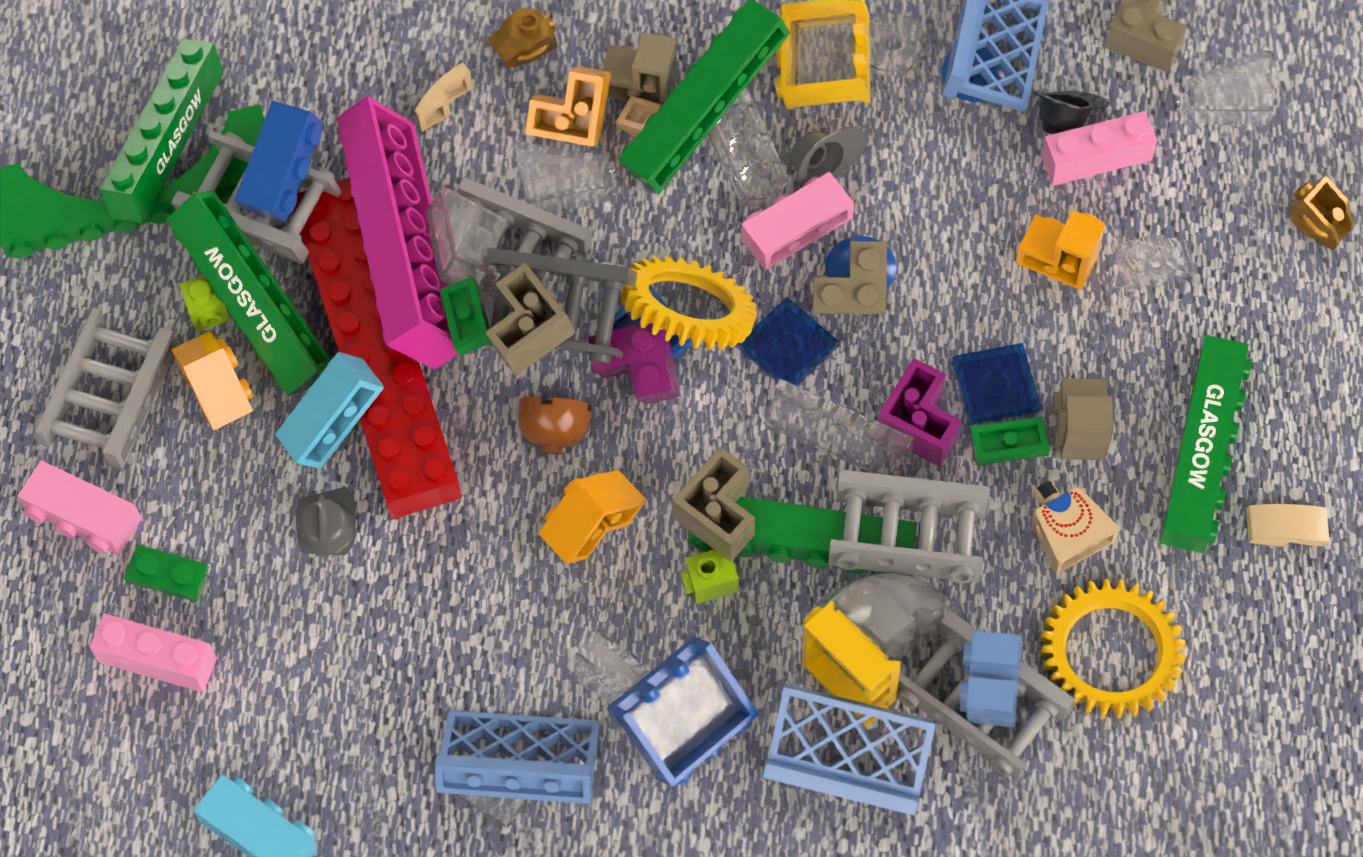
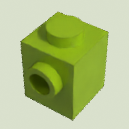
(202, 304)
(709, 576)

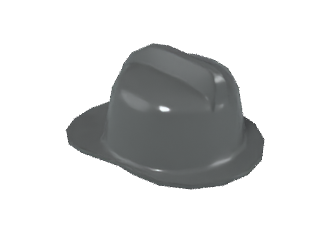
(824, 153)
(326, 522)

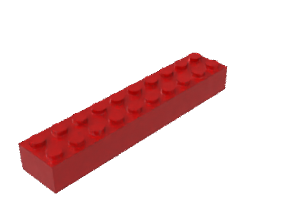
(402, 419)

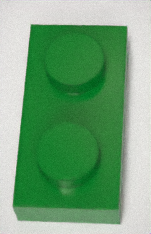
(465, 315)
(1009, 441)
(166, 573)

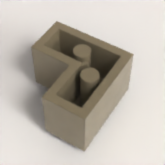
(1145, 34)
(642, 72)
(863, 290)
(535, 321)
(1083, 419)
(709, 507)

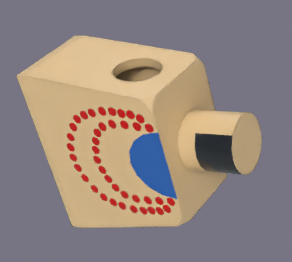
(1070, 526)

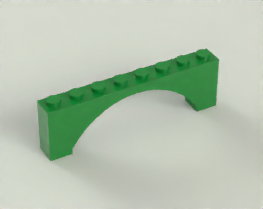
(44, 218)

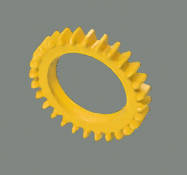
(726, 330)
(1130, 602)

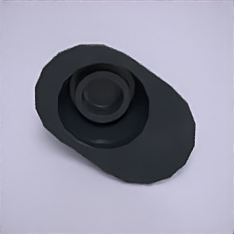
(1067, 109)

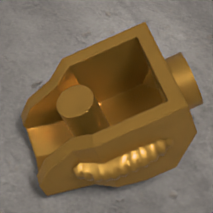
(524, 37)
(1322, 212)

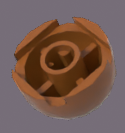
(553, 422)

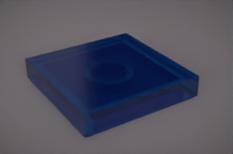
(788, 343)
(996, 383)

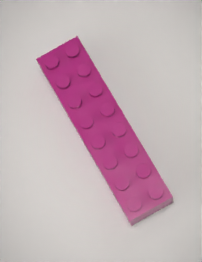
(391, 211)

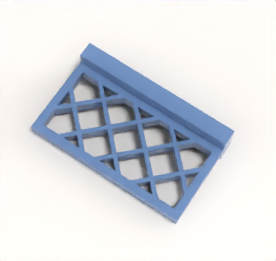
(966, 43)
(517, 776)
(840, 780)

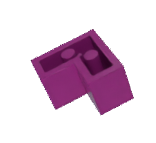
(647, 359)
(914, 412)

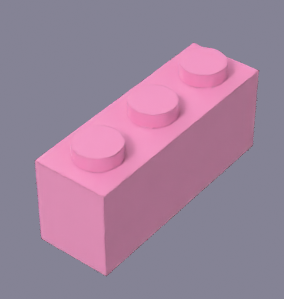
(1098, 148)
(796, 220)
(79, 508)
(153, 652)

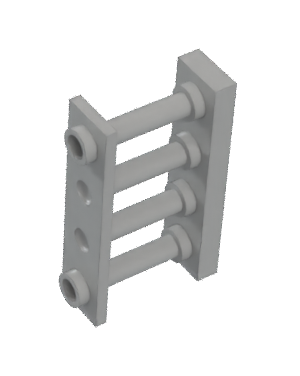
(534, 221)
(258, 229)
(130, 413)
(911, 494)
(1049, 701)

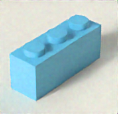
(329, 410)
(250, 824)

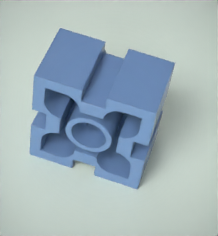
(993, 679)

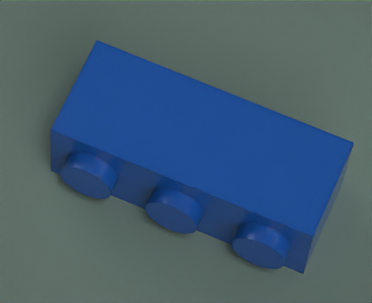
(279, 161)

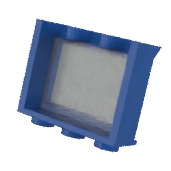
(684, 711)

